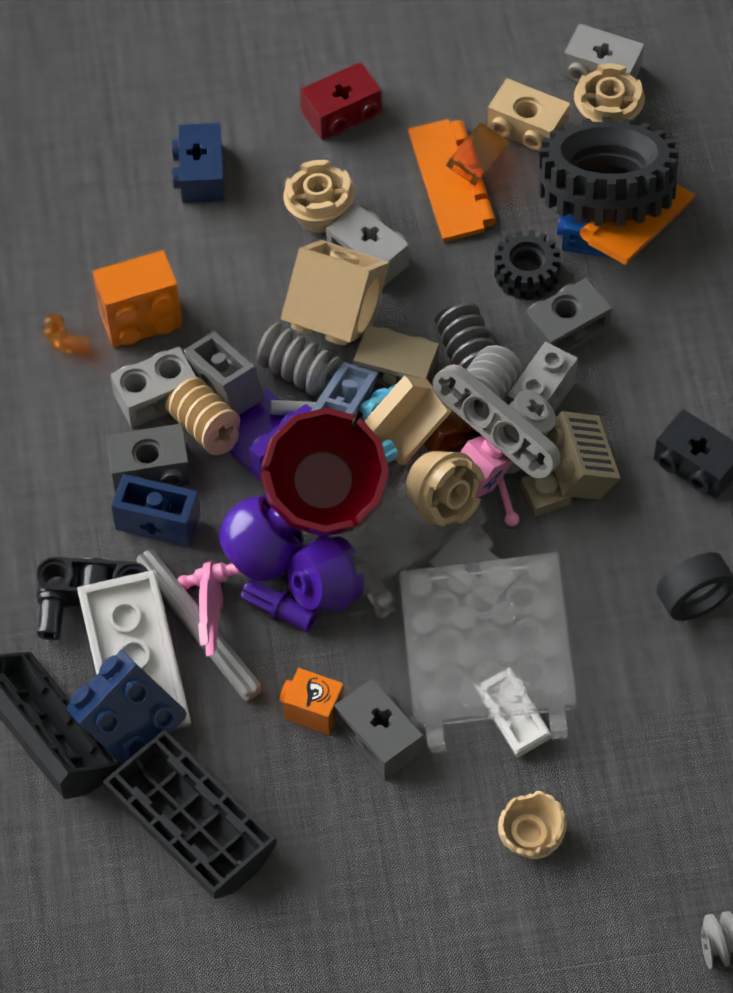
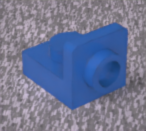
(571, 236)

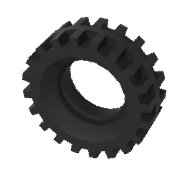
(641, 166)

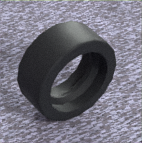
(695, 586)

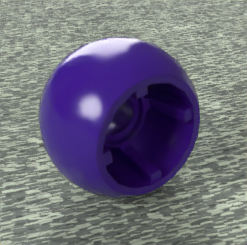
(259, 539)

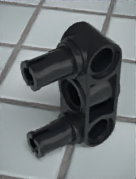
(76, 573)

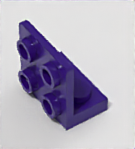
(255, 431)

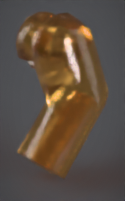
(60, 339)

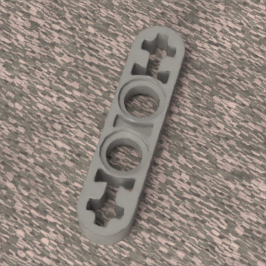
(499, 415)

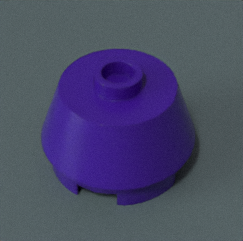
(325, 575)

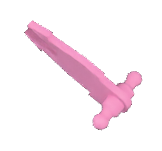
(210, 598)

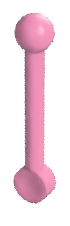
(511, 517)

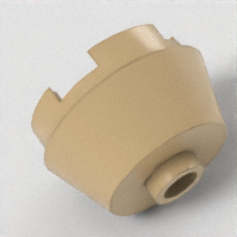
(609, 94)
(318, 195)
(444, 487)

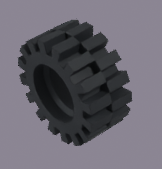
(527, 248)

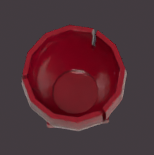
(324, 472)

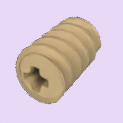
(204, 415)

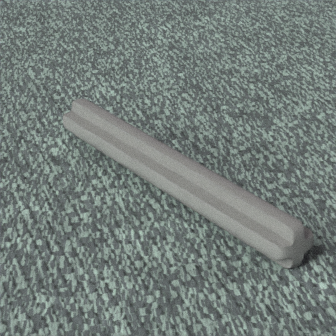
(189, 614)

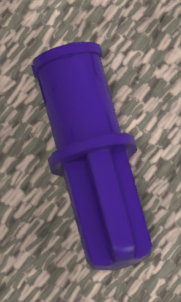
(279, 605)

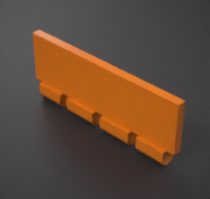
(456, 203)
(627, 241)

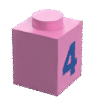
(490, 460)

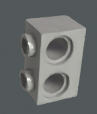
(153, 381)

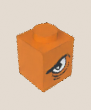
(311, 700)

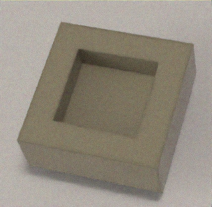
(544, 494)

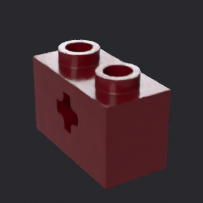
(341, 100)

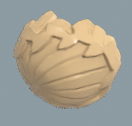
(533, 825)

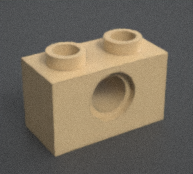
(526, 114)

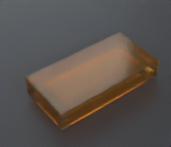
(477, 153)

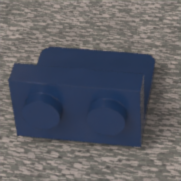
(124, 707)

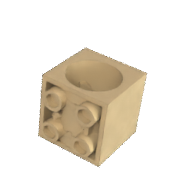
(334, 291)

